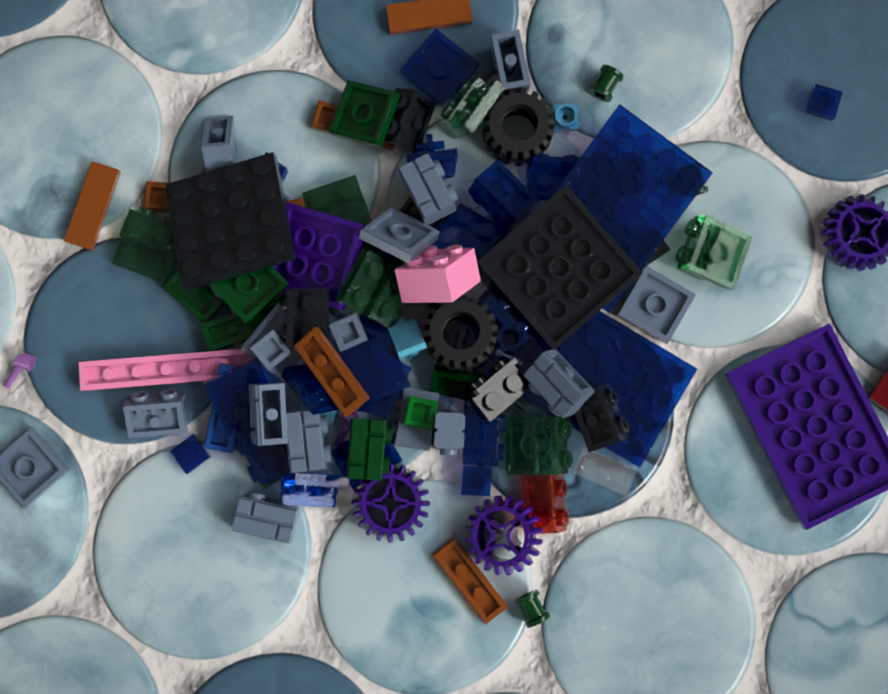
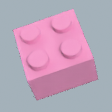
(438, 275)

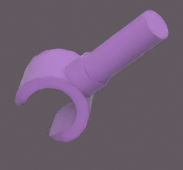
(21, 361)
(345, 429)

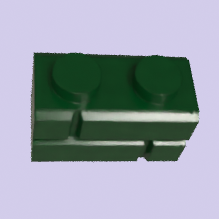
(367, 449)

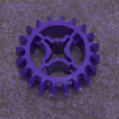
(853, 223)
(494, 526)
(390, 528)

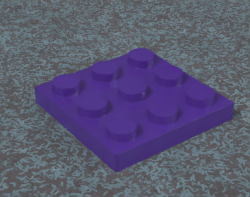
(323, 251)

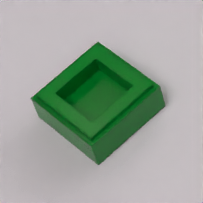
(420, 413)

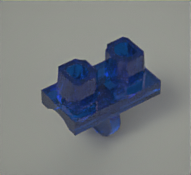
(447, 158)

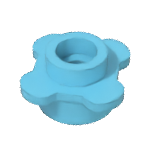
(569, 110)

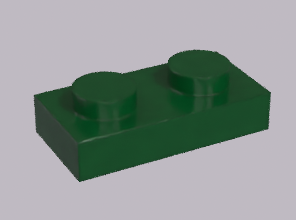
(452, 383)

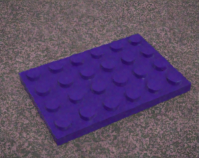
(814, 425)

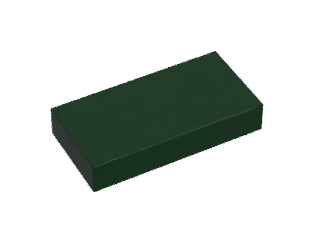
(198, 301)

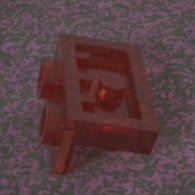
(547, 498)

